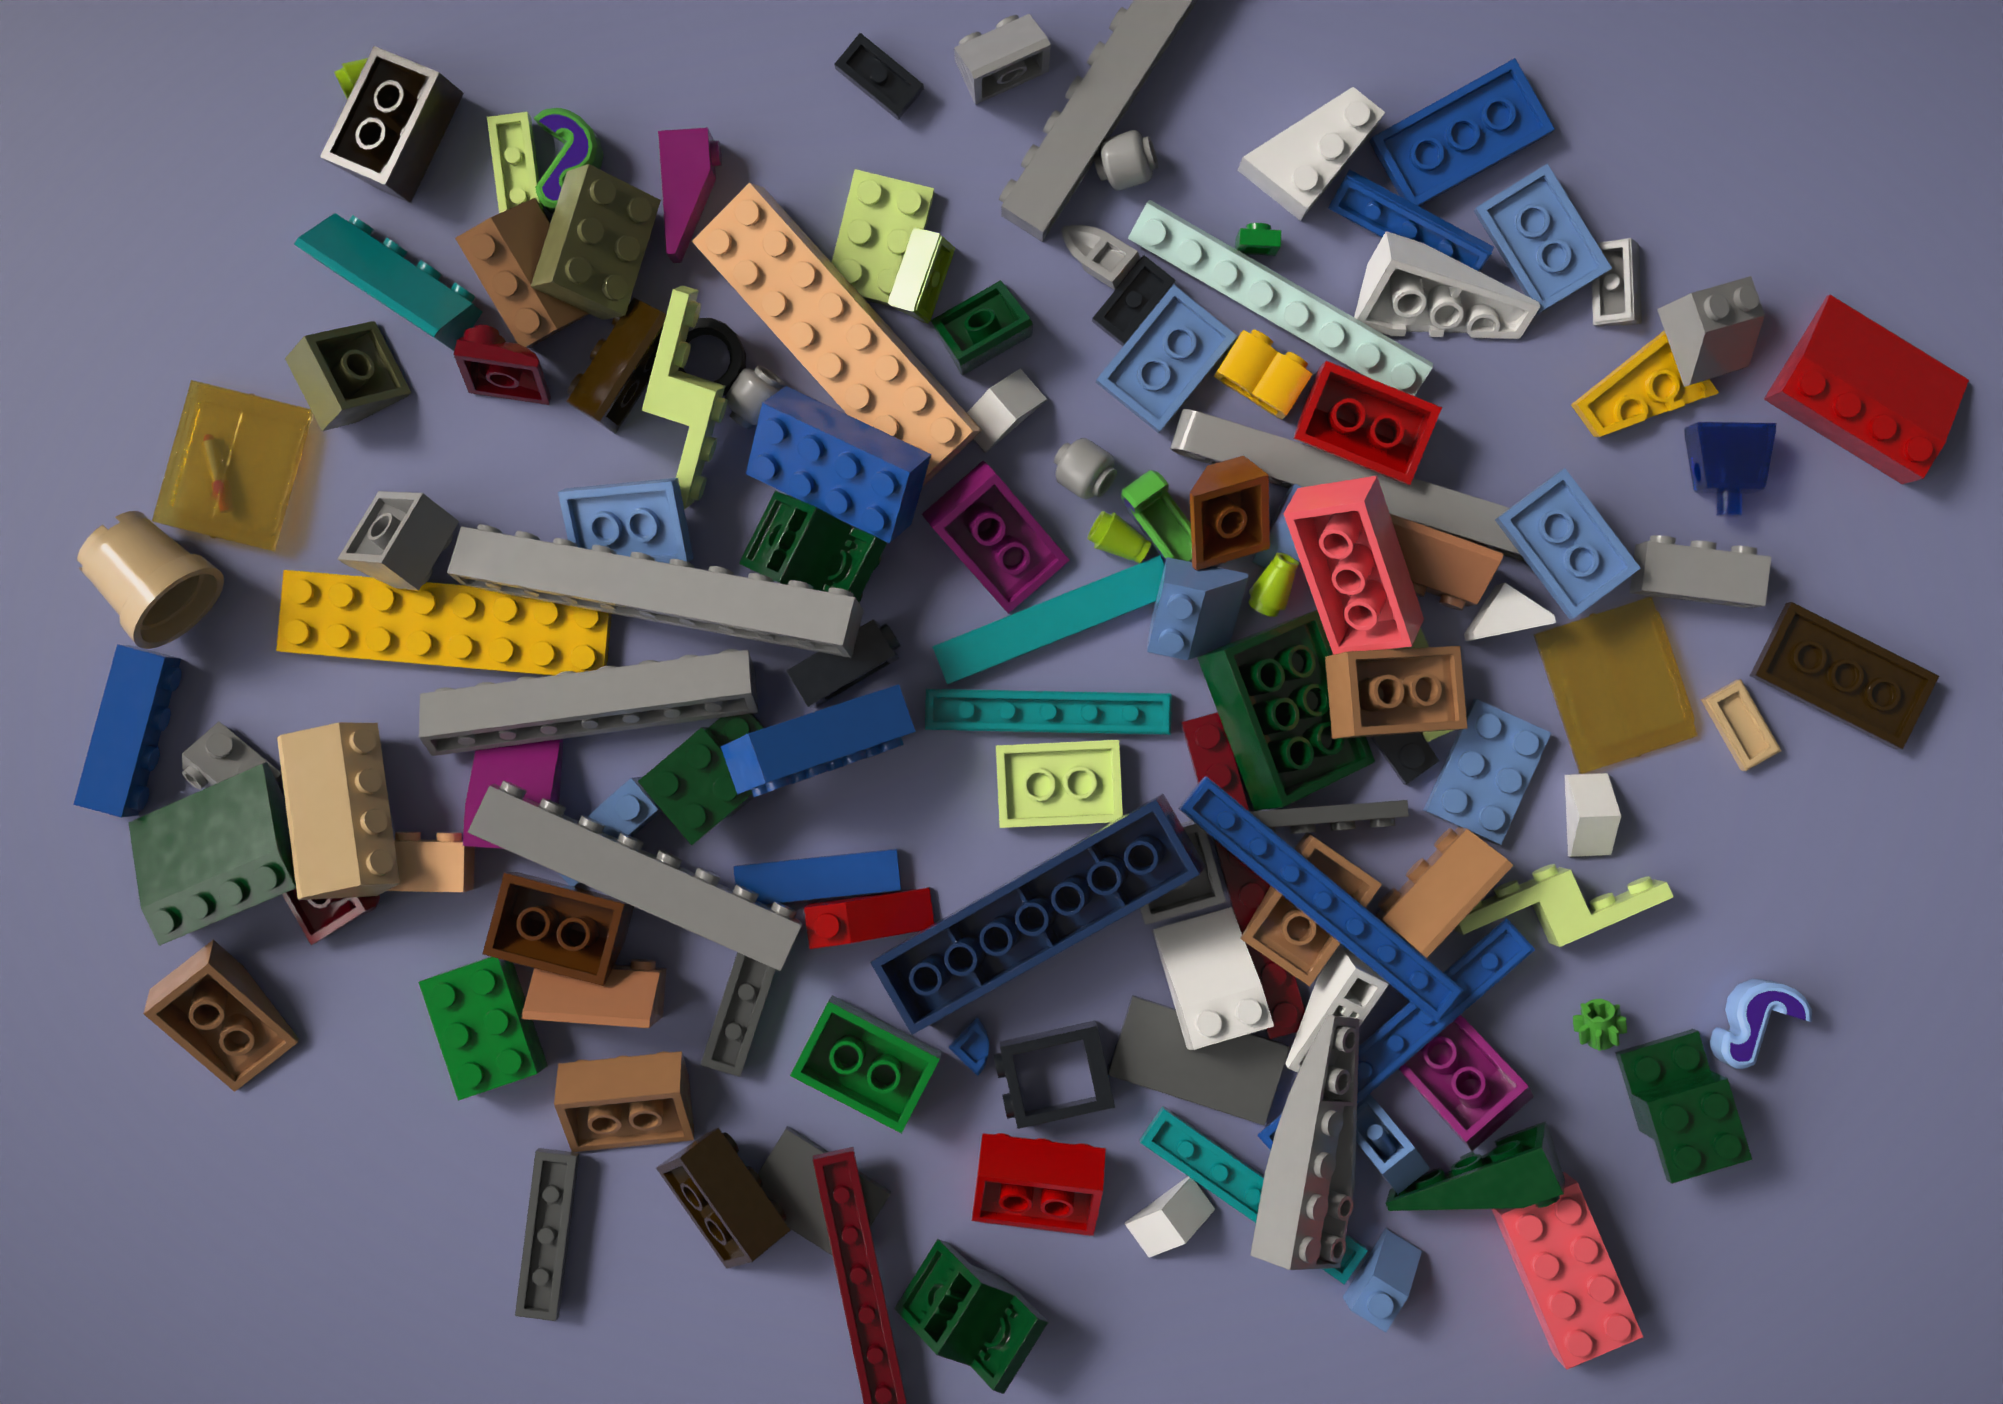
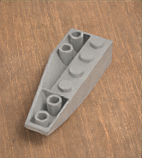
(1313, 1157)

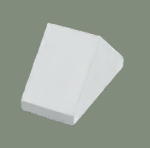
(1004, 408)
(1507, 612)
(1590, 814)
(1171, 1218)

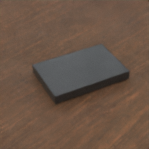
(792, 1183)

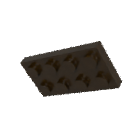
(1844, 675)

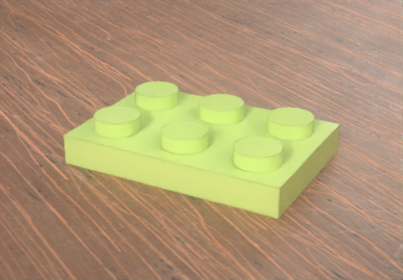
(877, 231)
(1059, 783)

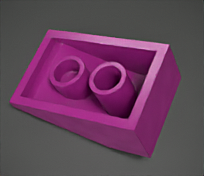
(995, 536)
(528, 765)
(1466, 1082)

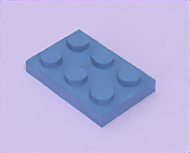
(1542, 238)
(1166, 358)
(629, 518)
(1567, 544)
(1487, 771)

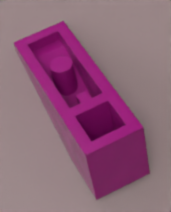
(687, 180)

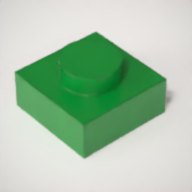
(1258, 240)

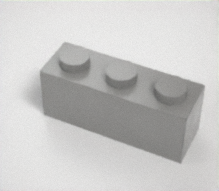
(1701, 572)

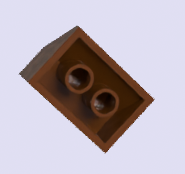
(557, 927)

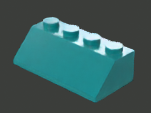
(390, 278)

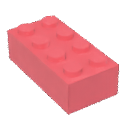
(1354, 565)
(1569, 1277)

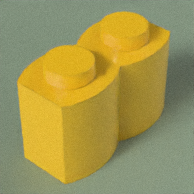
(1263, 373)

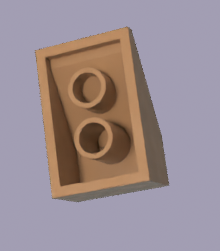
(1395, 691)
(1291, 936)
(220, 1016)

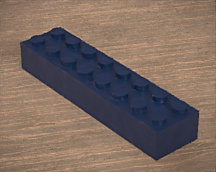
(1038, 914)

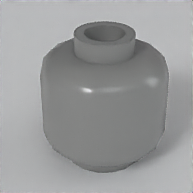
(1126, 160)
(749, 392)
(1085, 468)

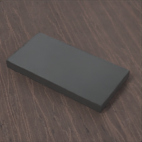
(1226, 1076)

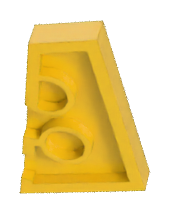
(1638, 390)

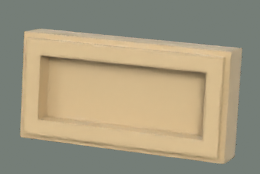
(1741, 725)

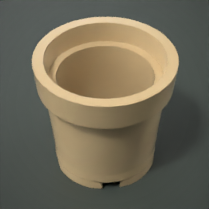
(149, 579)

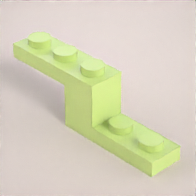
(683, 395)
(1562, 906)

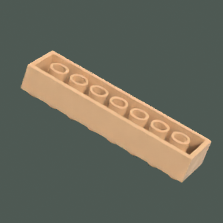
(832, 327)

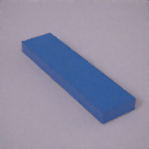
(1385, 211)
(821, 876)

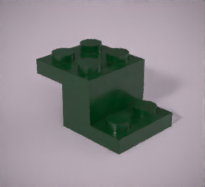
(811, 547)
(695, 780)
(1683, 1106)
(971, 1316)

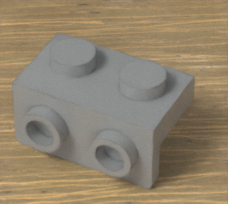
(218, 757)

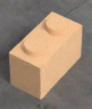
(434, 864)

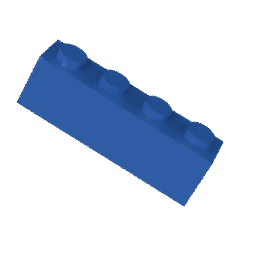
(128, 731)

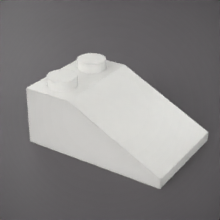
(1212, 979)

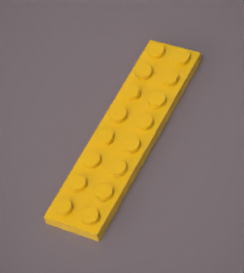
(437, 625)

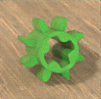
(1599, 1024)

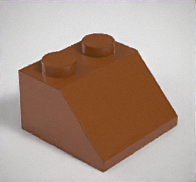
(1229, 512)

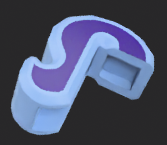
(1748, 1016)

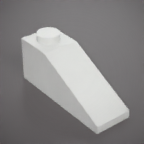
(1342, 989)

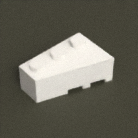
(1311, 153)

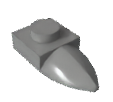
(1100, 253)

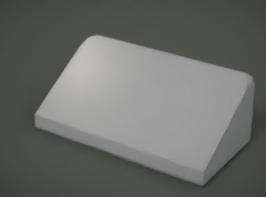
(1618, 292)

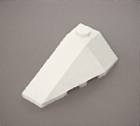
(1427, 291)

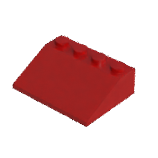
(1869, 392)

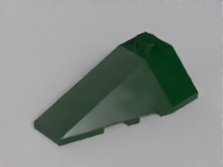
(1512, 1175)

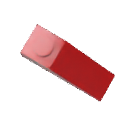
(868, 917)

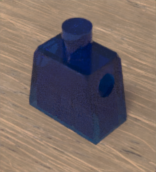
(1729, 460)

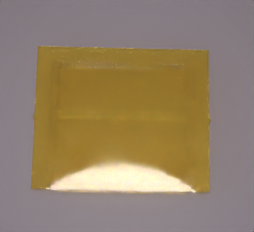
(232, 466)
(1616, 684)

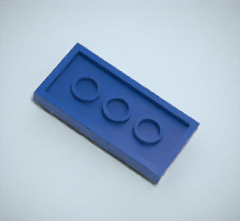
(1462, 134)

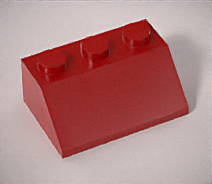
(1366, 422)
(1039, 1184)

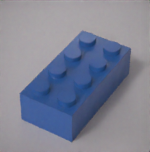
(837, 464)
(818, 742)

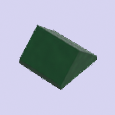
(983, 327)

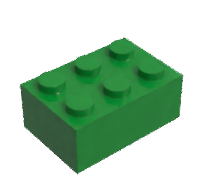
(482, 1026)
(866, 1064)

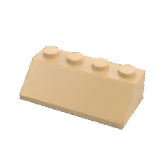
(338, 811)

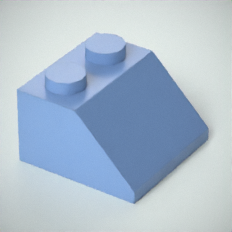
(1194, 609)

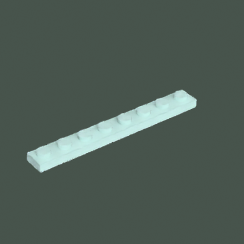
(1279, 299)

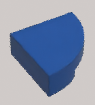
(972, 1046)

